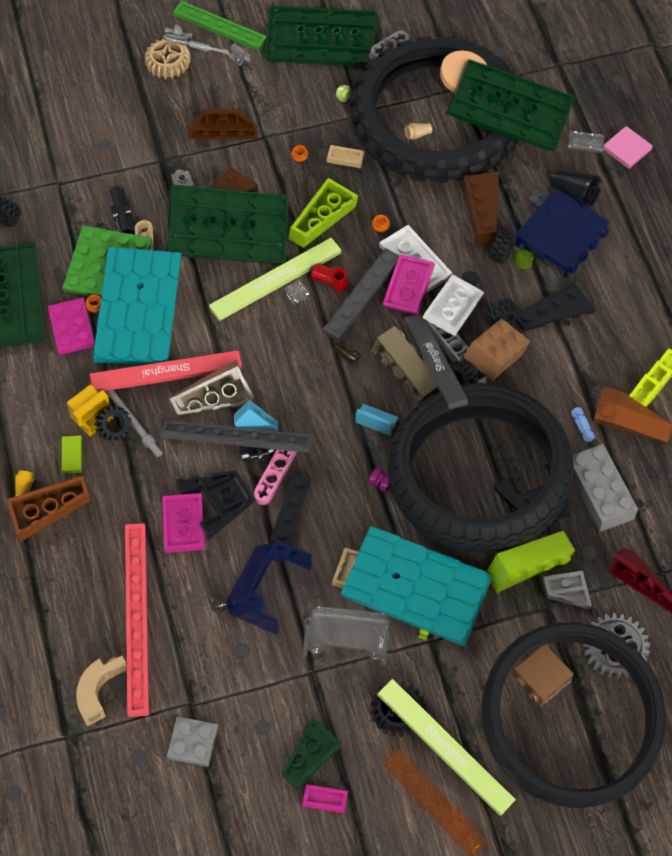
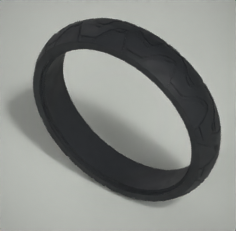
(639, 671)

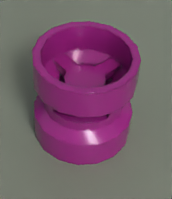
(379, 479)

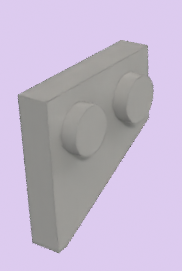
(568, 589)

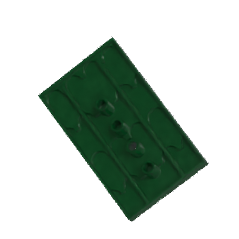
(320, 36)
(510, 105)
(227, 224)
(20, 297)

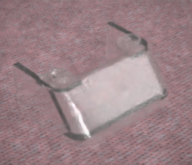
(347, 630)

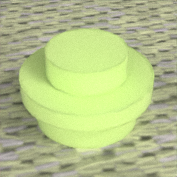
(343, 93)

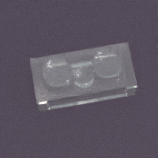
(586, 142)

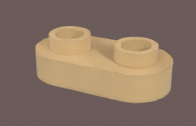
(145, 225)

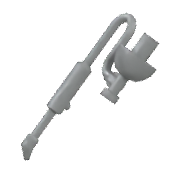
(182, 37)

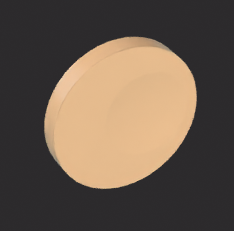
(453, 66)

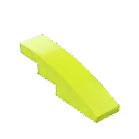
(654, 381)

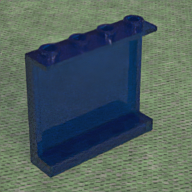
(563, 231)

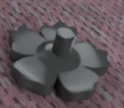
(538, 198)

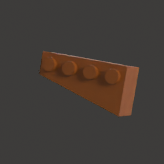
(46, 505)

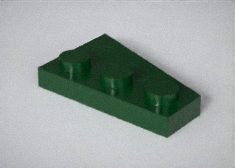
(313, 751)

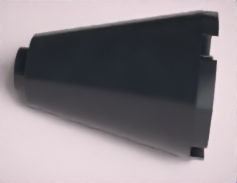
(578, 186)

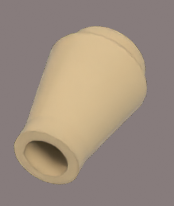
(417, 130)

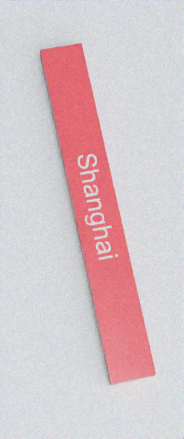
(162, 371)

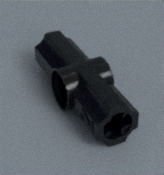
(121, 210)

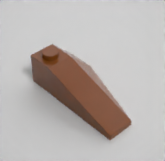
(626, 414)

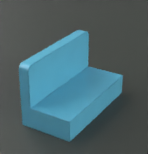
(376, 419)

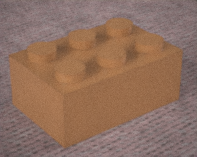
(496, 349)

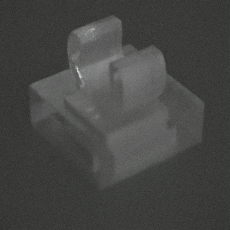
(240, 53)
(296, 291)

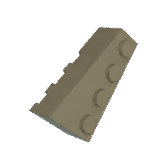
(405, 363)

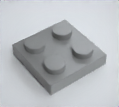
(192, 741)

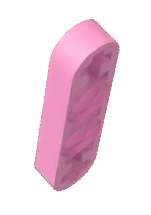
(278, 472)

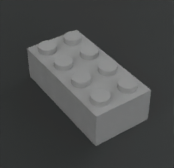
(602, 488)

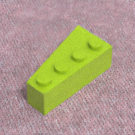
(322, 212)
(529, 560)

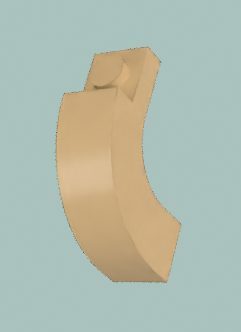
(90, 684)

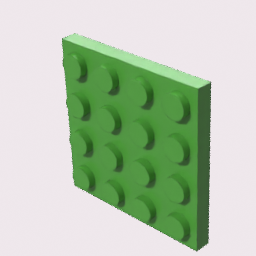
(90, 256)

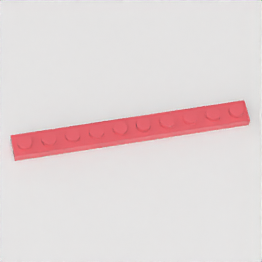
(136, 621)

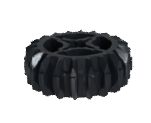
(386, 721)

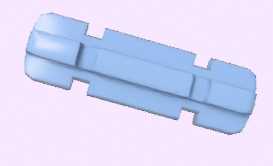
(583, 424)

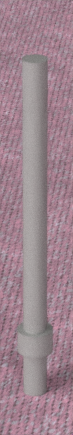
(147, 439)

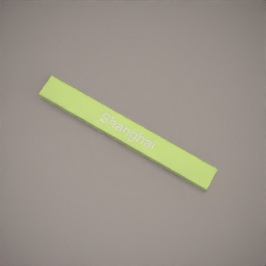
(274, 279)
(446, 747)

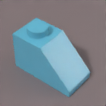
(254, 417)

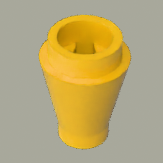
(23, 482)

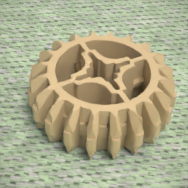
(167, 58)

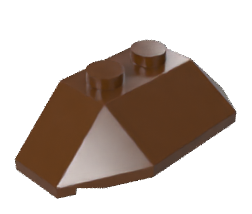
(222, 125)

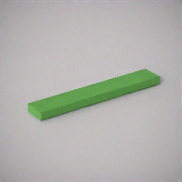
(220, 25)

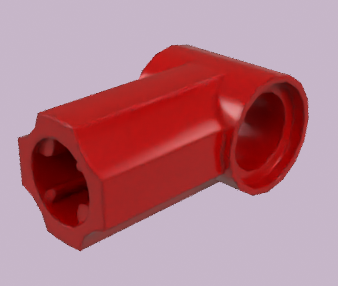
(331, 276)

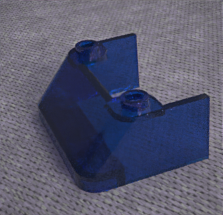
(244, 601)

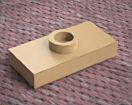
(345, 156)
(344, 567)

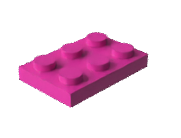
(408, 284)
(71, 326)
(182, 523)

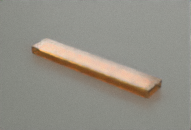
(435, 803)

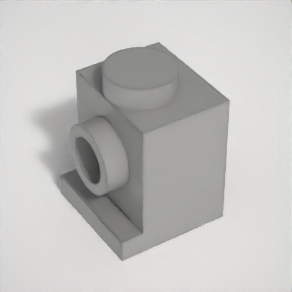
(182, 177)

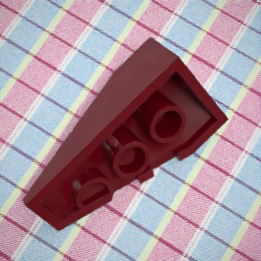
(637, 574)

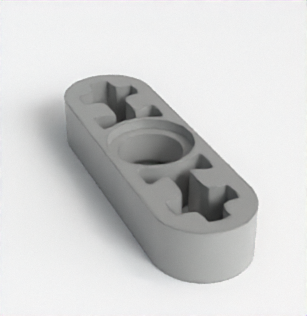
(392, 40)

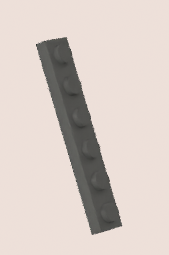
(361, 294)

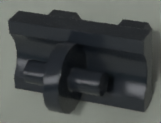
(250, 453)

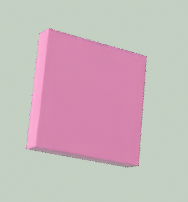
(627, 147)

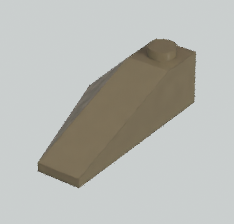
(217, 390)

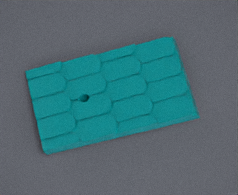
(137, 306)
(417, 586)

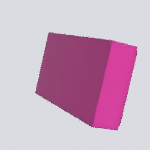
(325, 798)

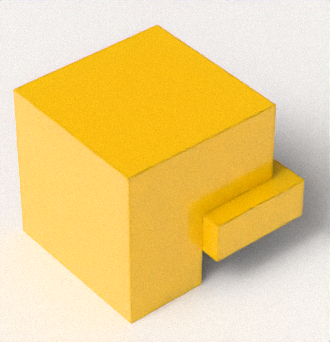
(86, 406)

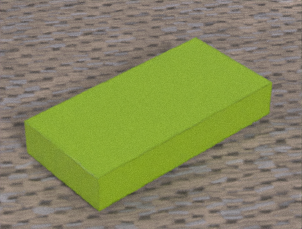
(71, 454)

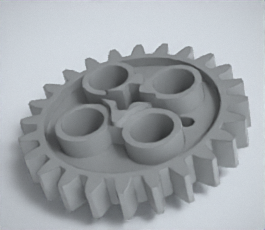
(629, 630)

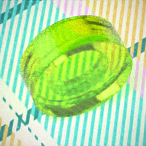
(524, 259)

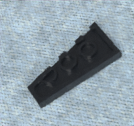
(554, 308)

